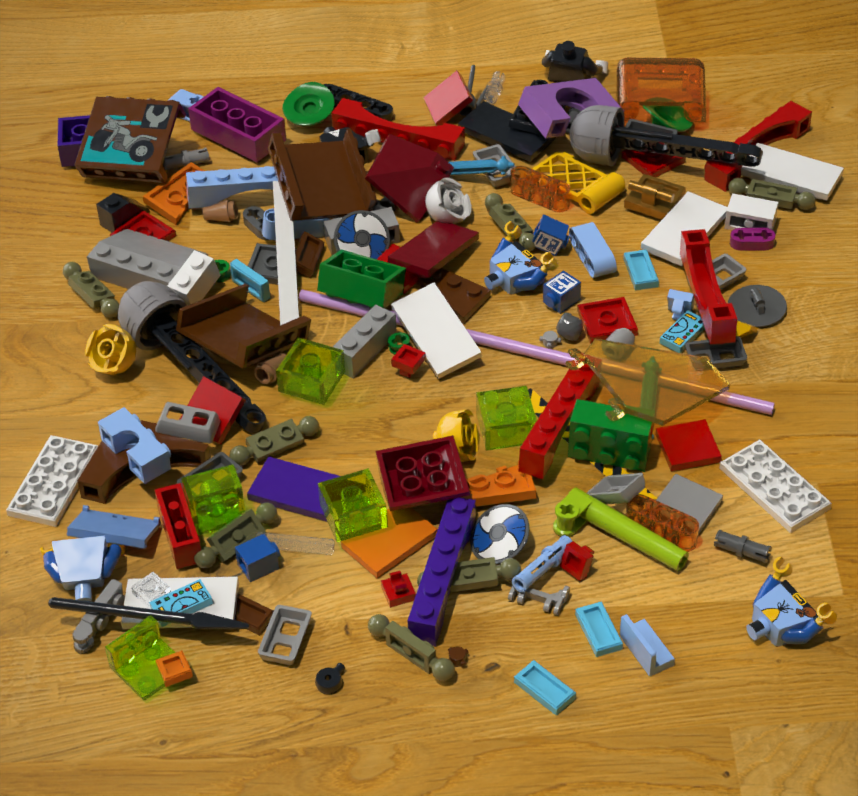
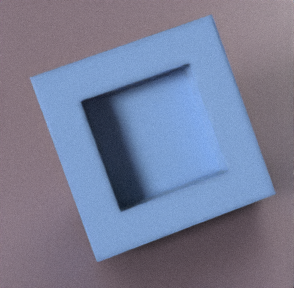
(680, 302)

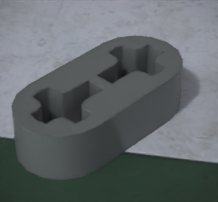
(250, 221)

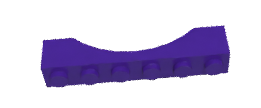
(433, 591)

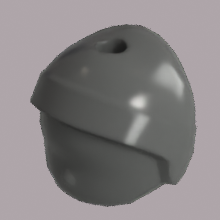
(569, 327)

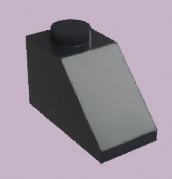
(118, 210)

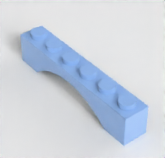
(211, 187)

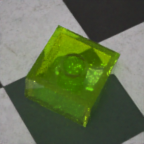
(310, 371)
(504, 416)
(213, 498)
(352, 505)

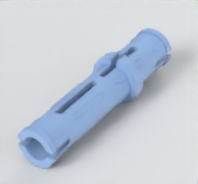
(525, 578)

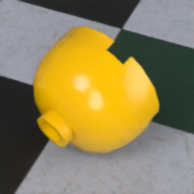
(111, 350)
(465, 434)

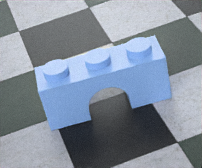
(147, 455)

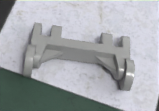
(549, 600)

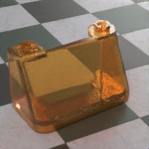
(661, 84)

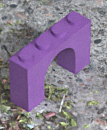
(543, 103)

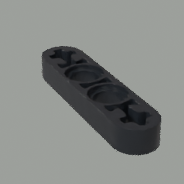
(376, 107)

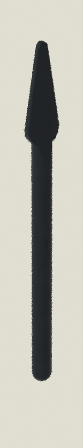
(197, 620)

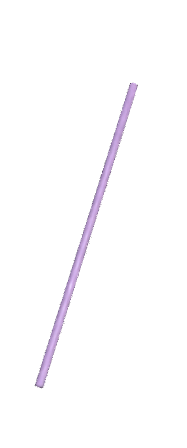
(523, 348)

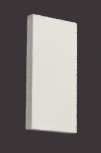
(795, 171)
(688, 214)
(436, 330)
(51, 481)
(775, 486)
(222, 590)

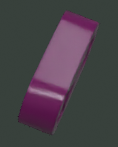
(752, 239)

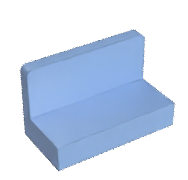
(645, 645)

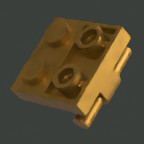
(653, 196)

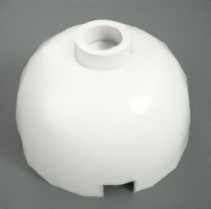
(447, 203)

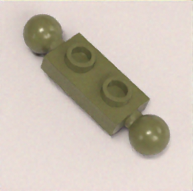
(783, 194)
(504, 213)
(91, 289)
(274, 440)
(235, 533)
(481, 573)
(411, 647)

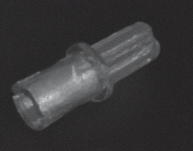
(494, 87)

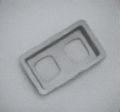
(494, 152)
(731, 266)
(184, 427)
(618, 488)
(273, 637)

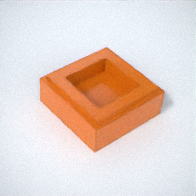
(174, 668)

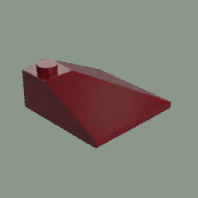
(407, 173)
(421, 473)

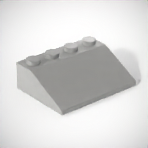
(136, 258)

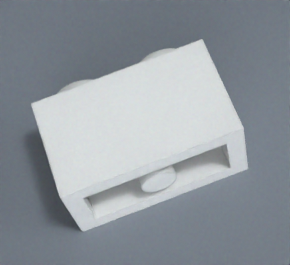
(750, 213)
(195, 278)

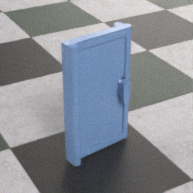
(115, 527)

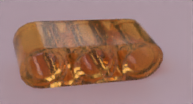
(540, 189)
(665, 521)

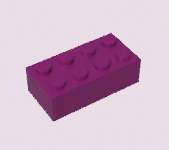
(235, 123)

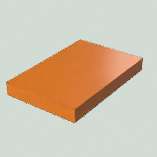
(389, 546)

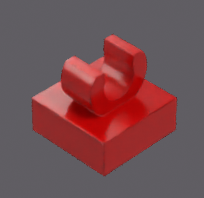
(408, 360)
(577, 560)
(398, 589)

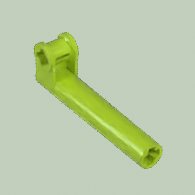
(581, 507)

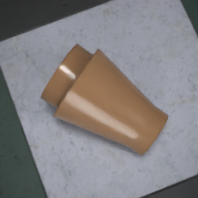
(223, 211)
(266, 370)

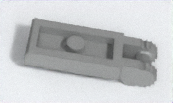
(92, 623)

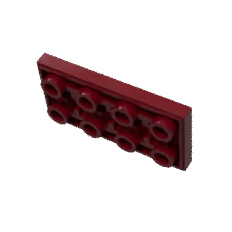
(433, 248)

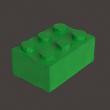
(361, 279)
(609, 442)

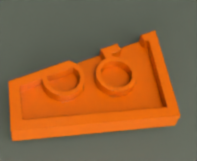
(171, 197)
(501, 487)

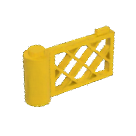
(595, 192)

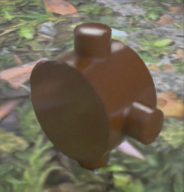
(458, 656)

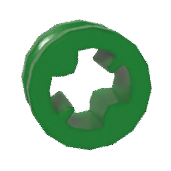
(224, 269)
(397, 338)

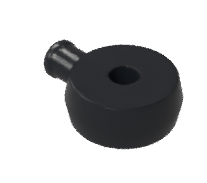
(329, 679)

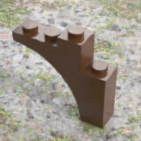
(110, 471)

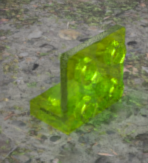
(134, 657)

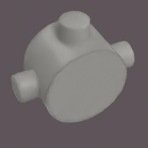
(550, 339)

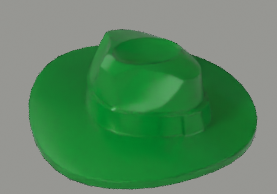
(308, 104)
(669, 117)

